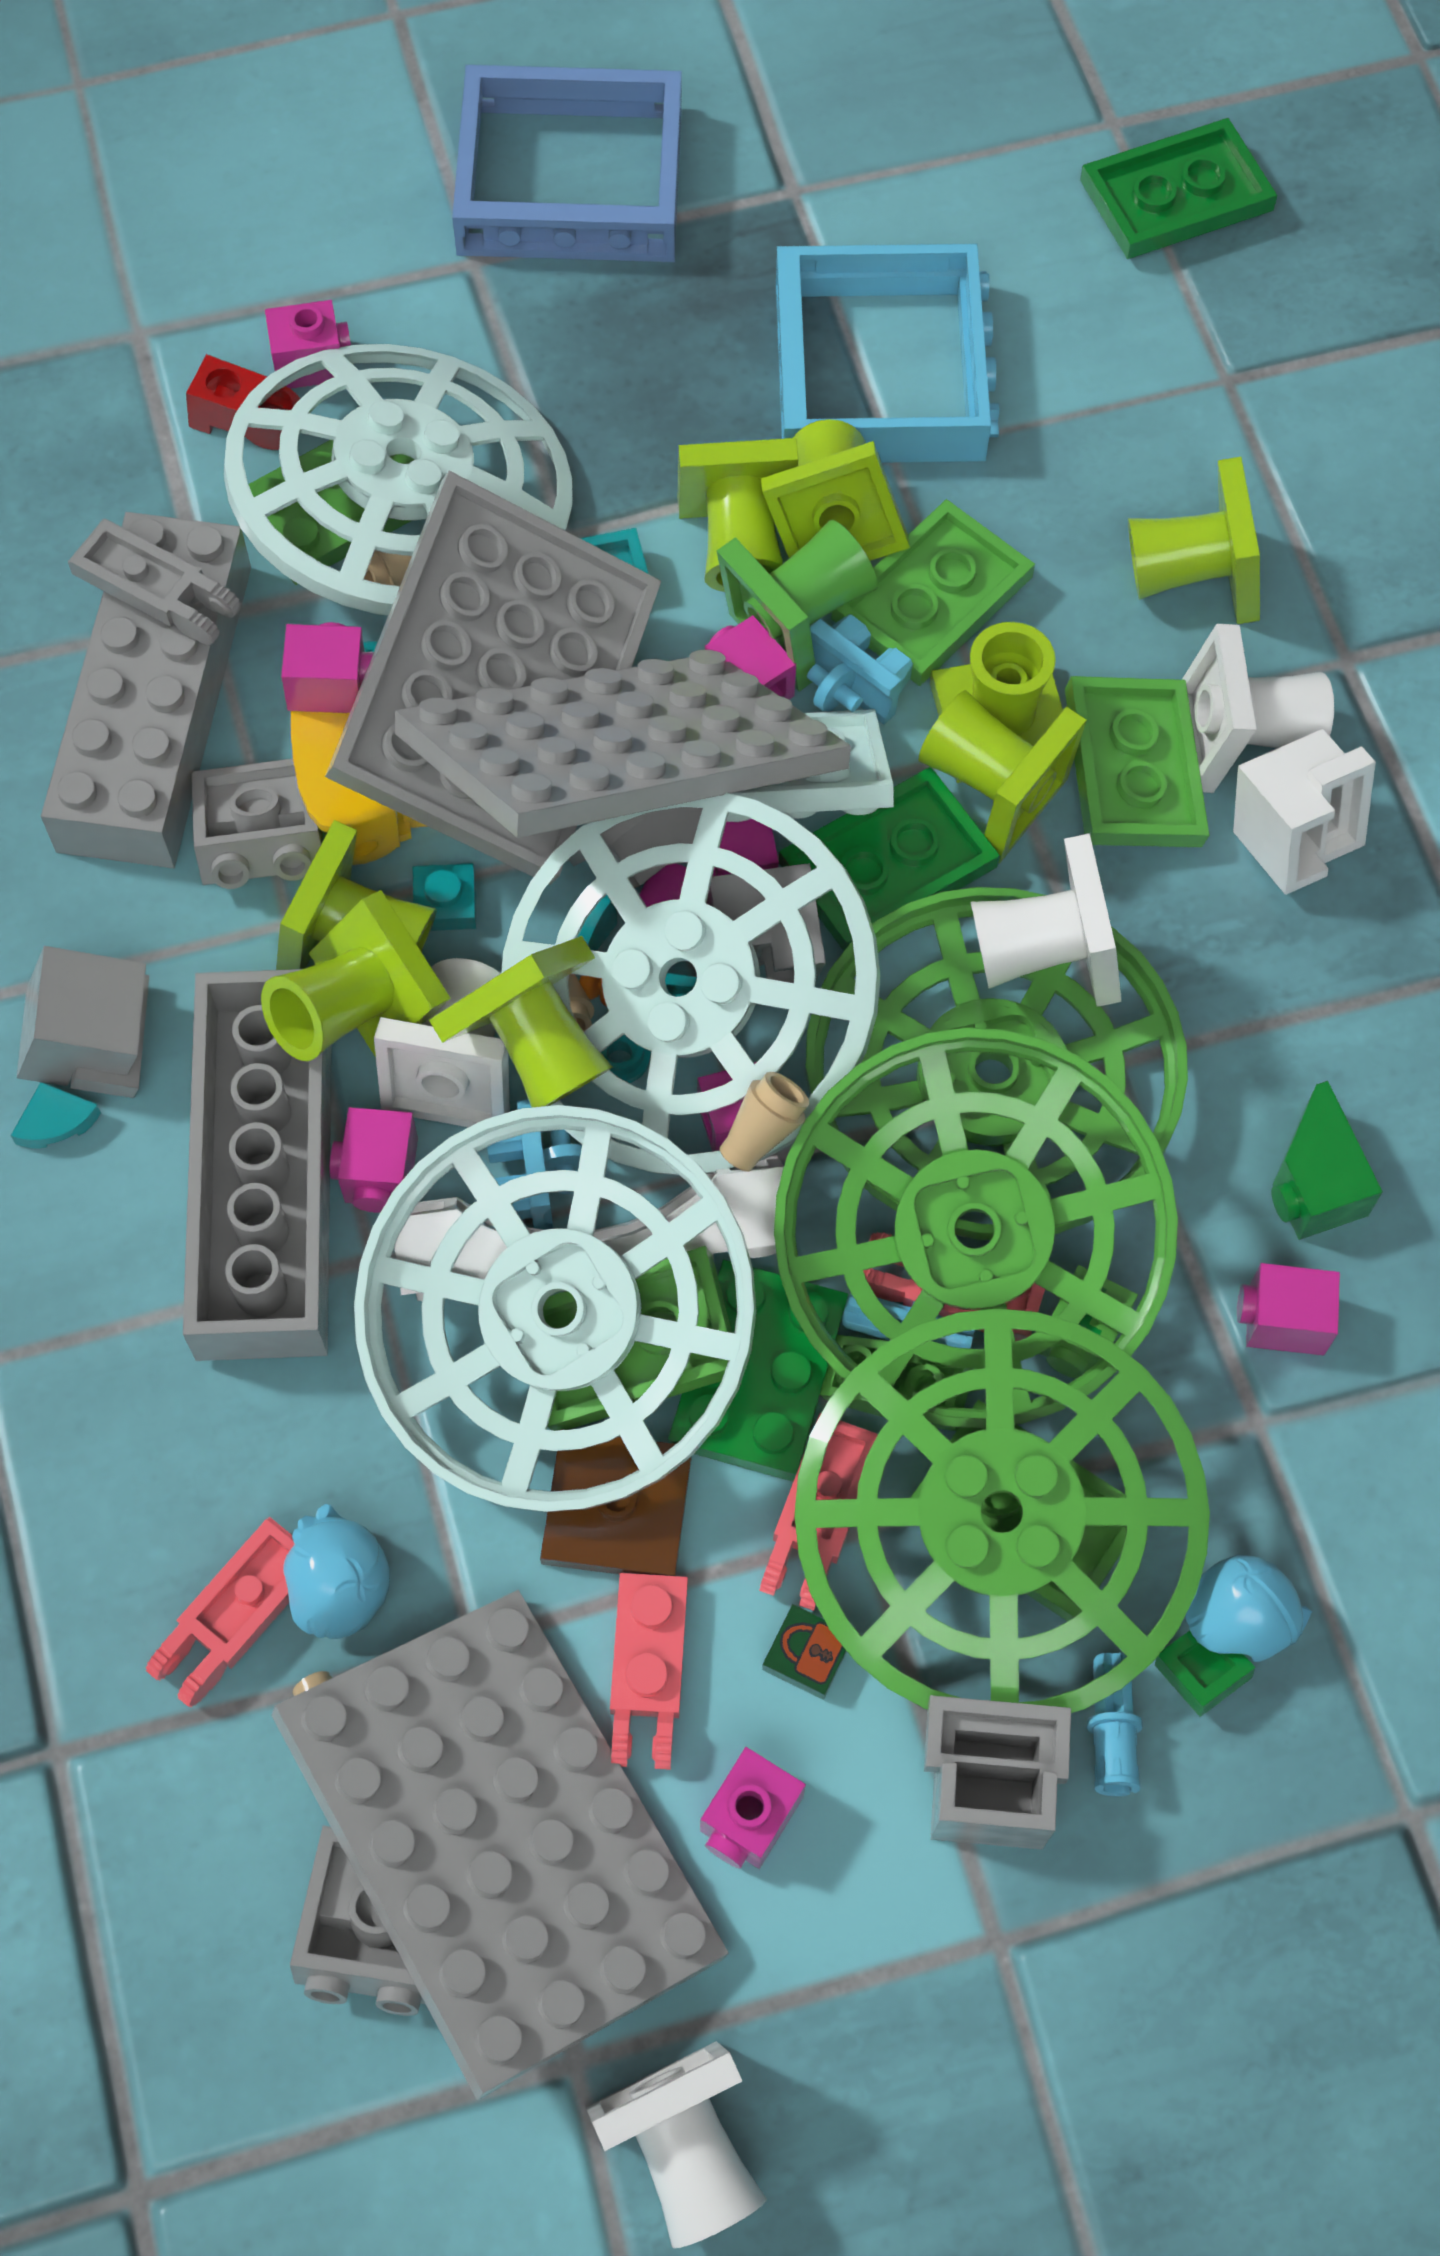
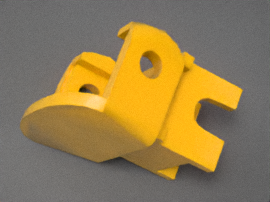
(313, 745)

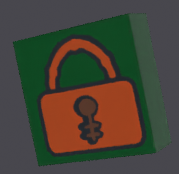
(805, 1653)

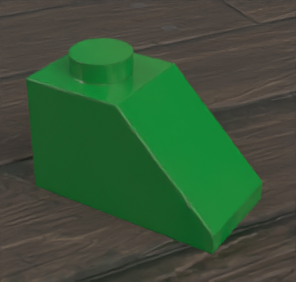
(1324, 1171)

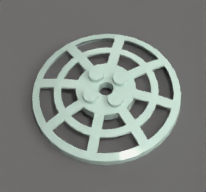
(364, 464)
(724, 961)
(514, 1299)

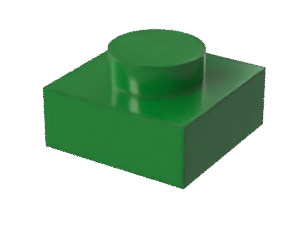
(1202, 1675)

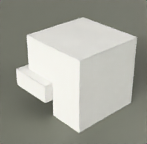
(1303, 807)

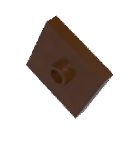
(623, 1535)

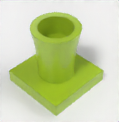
(836, 481)
(726, 487)
(1203, 546)
(1008, 677)
(1002, 765)
(329, 896)
(361, 973)
(533, 1023)

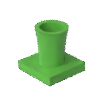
(799, 592)

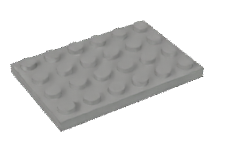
(480, 607)
(618, 742)
(498, 1840)

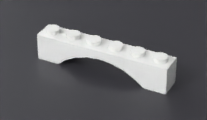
(747, 1193)

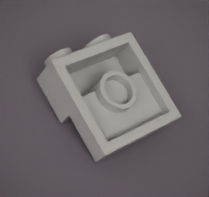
(251, 824)
(344, 1942)

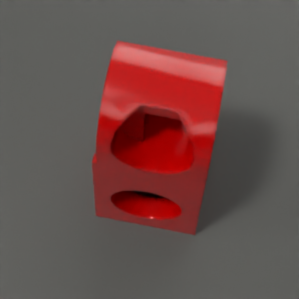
(220, 391)

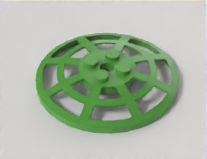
(1026, 1077)
(980, 1183)
(1011, 1464)

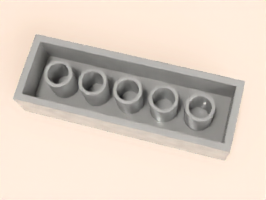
(143, 711)
(255, 1182)

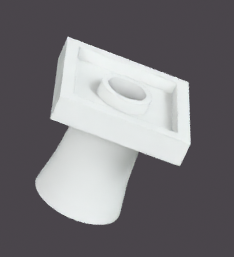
(1244, 710)
(1053, 929)
(448, 1080)
(684, 2144)

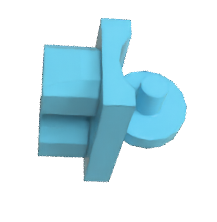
(851, 675)
(559, 1156)

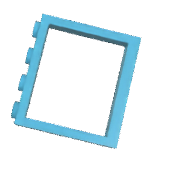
(892, 272)

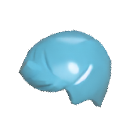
(334, 1575)
(1246, 1609)

